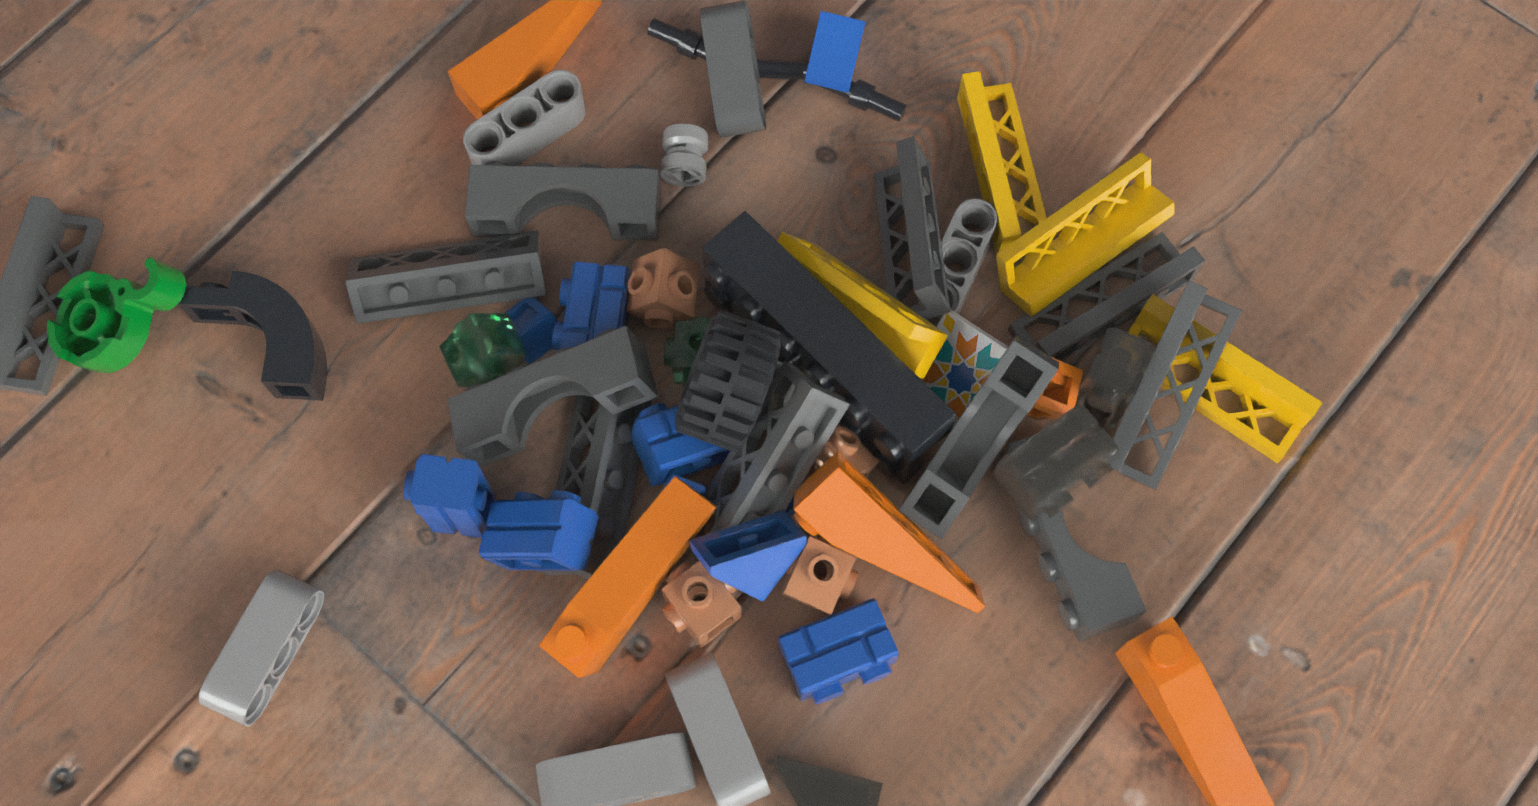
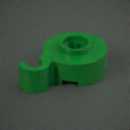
(110, 317)

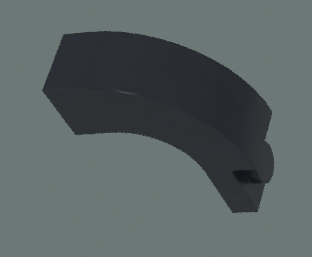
(294, 350)

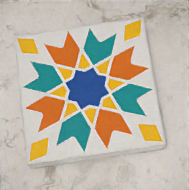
(962, 362)

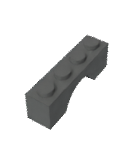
(508, 197)
(496, 416)
(979, 436)
(1092, 591)

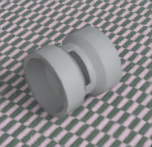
(684, 155)

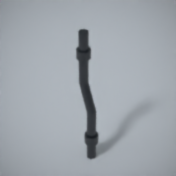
(860, 95)

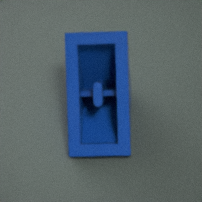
(834, 51)
(751, 553)

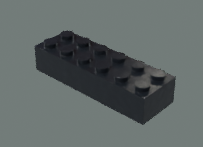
(826, 342)

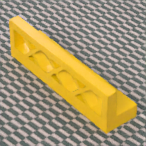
(987, 158)
(1086, 239)
(893, 323)
(1241, 375)

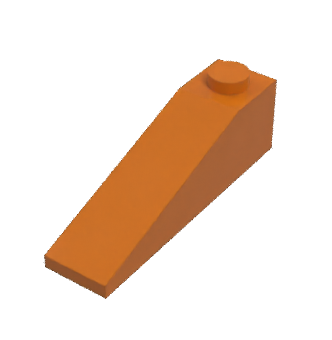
(520, 55)
(865, 523)
(627, 580)
(1192, 715)

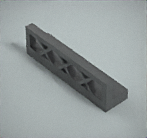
(922, 232)
(446, 277)
(25, 284)
(1110, 310)
(1158, 369)
(791, 447)
(604, 476)

